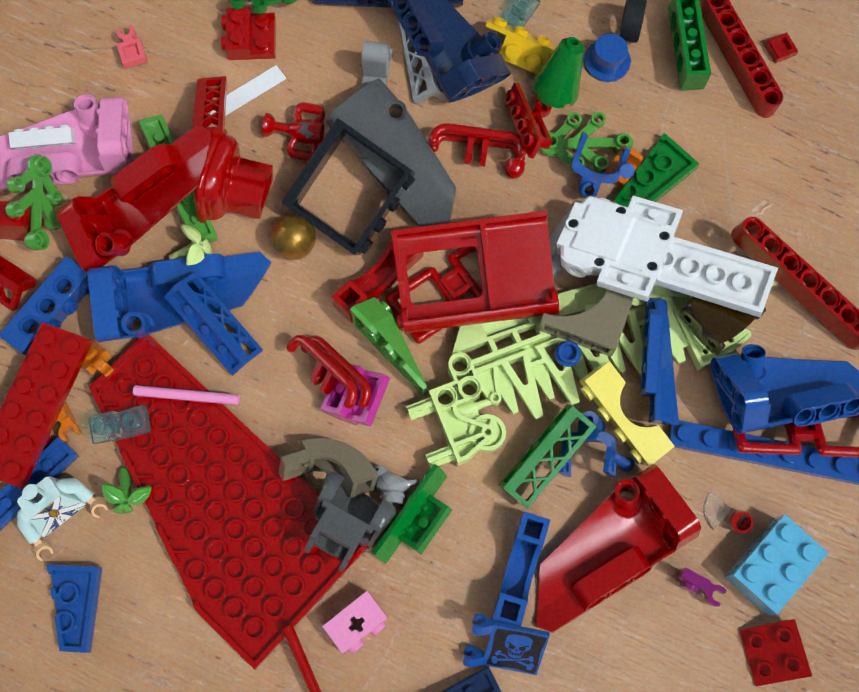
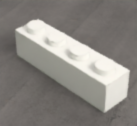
(42, 138)

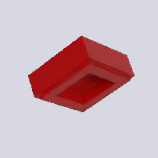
(781, 47)

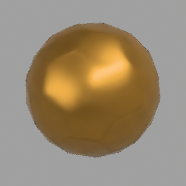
(293, 237)

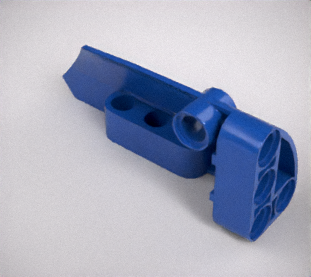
(128, 295)

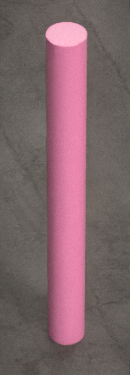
(189, 395)

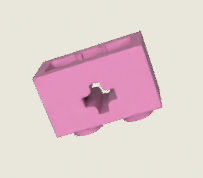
(339, 626)

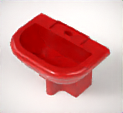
(231, 182)

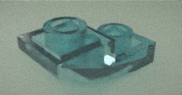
(519, 12)
(119, 425)

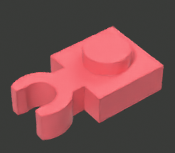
(131, 48)

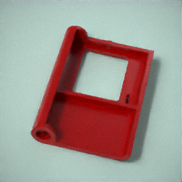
(512, 267)

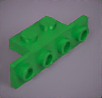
(418, 518)

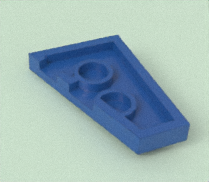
(76, 605)

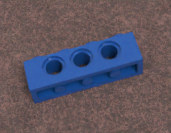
(49, 293)

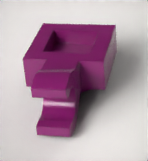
(694, 582)

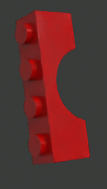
(372, 283)

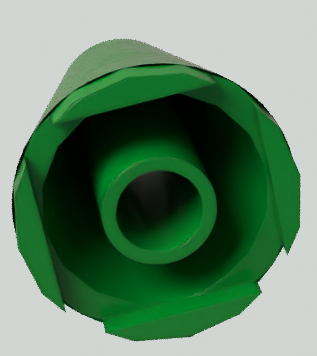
(561, 74)

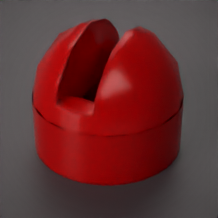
(537, 107)
(514, 168)
(747, 523)

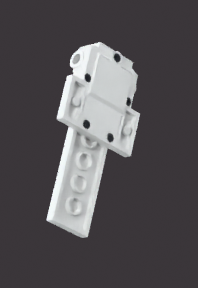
(638, 249)

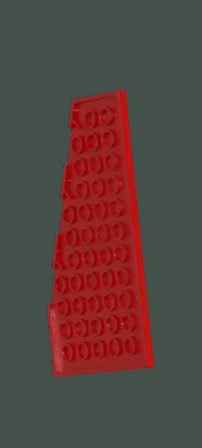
(221, 506)

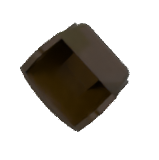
(714, 323)

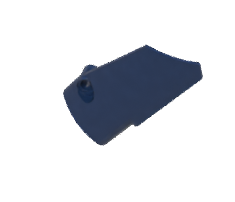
(453, 49)

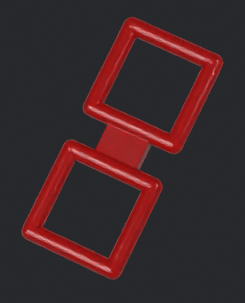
(451, 286)
(795, 435)

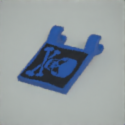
(507, 647)

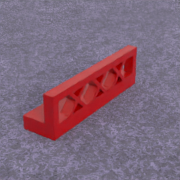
(204, 104)
(16, 281)

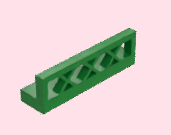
(539, 449)

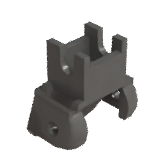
(346, 520)

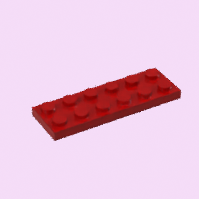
(37, 400)

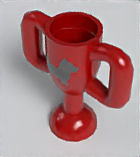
(299, 130)

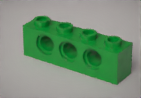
(689, 44)

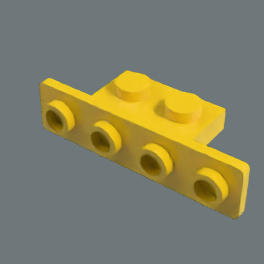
(521, 47)

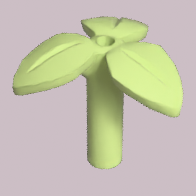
(195, 250)

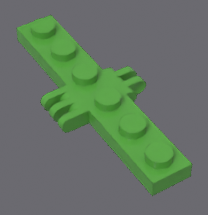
(156, 133)

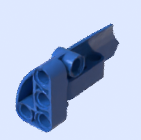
(778, 391)

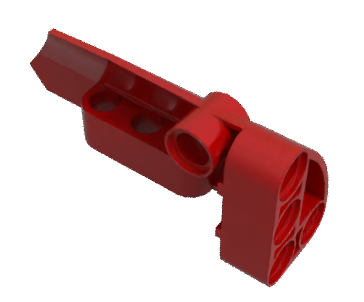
(136, 201)
(614, 547)

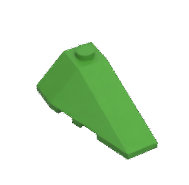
(379, 327)

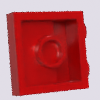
(248, 34)

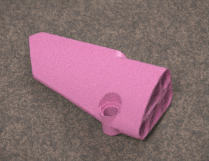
(101, 139)

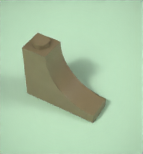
(595, 328)

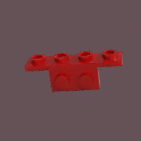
(527, 123)

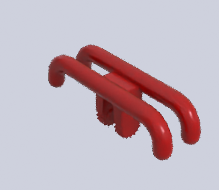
(477, 136)
(332, 369)

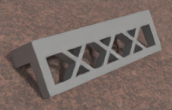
(425, 73)

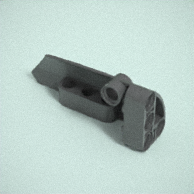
(367, 111)

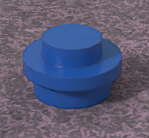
(567, 353)

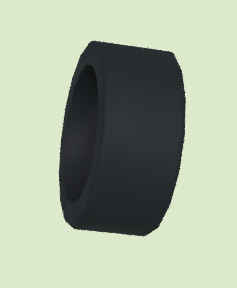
(632, 20)

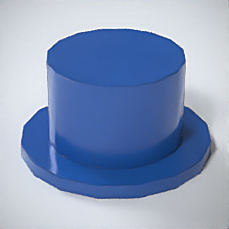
(608, 58)

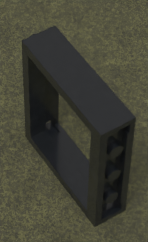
(314, 168)

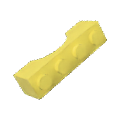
(605, 387)

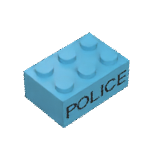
(776, 565)

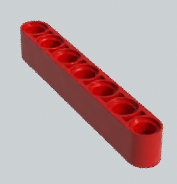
(729, 29)
(794, 277)

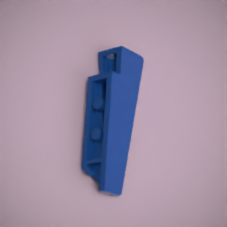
(657, 365)

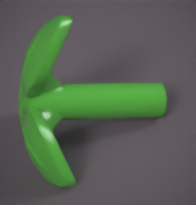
(123, 494)

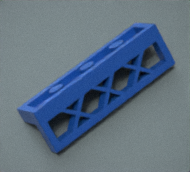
(210, 325)

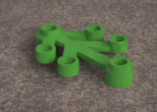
(571, 143)
(39, 170)

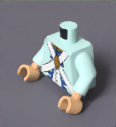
(50, 505)

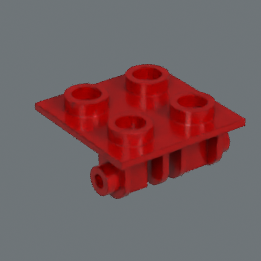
(775, 652)

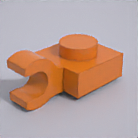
(97, 359)
(67, 422)

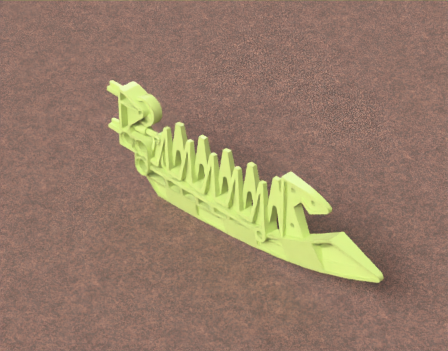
(495, 378)

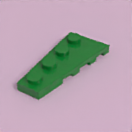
(660, 172)

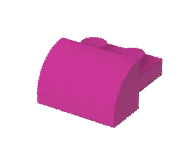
(334, 402)

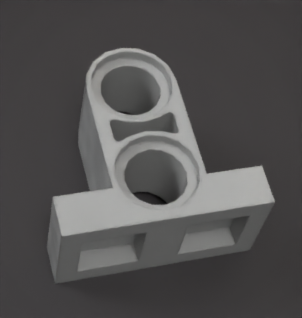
(375, 62)

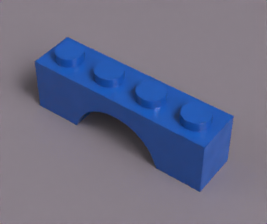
(520, 569)

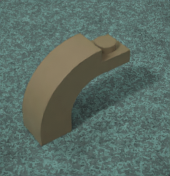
(331, 456)

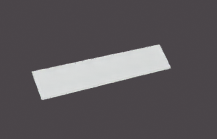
(253, 89)

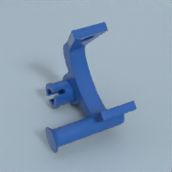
(595, 178)
(598, 435)

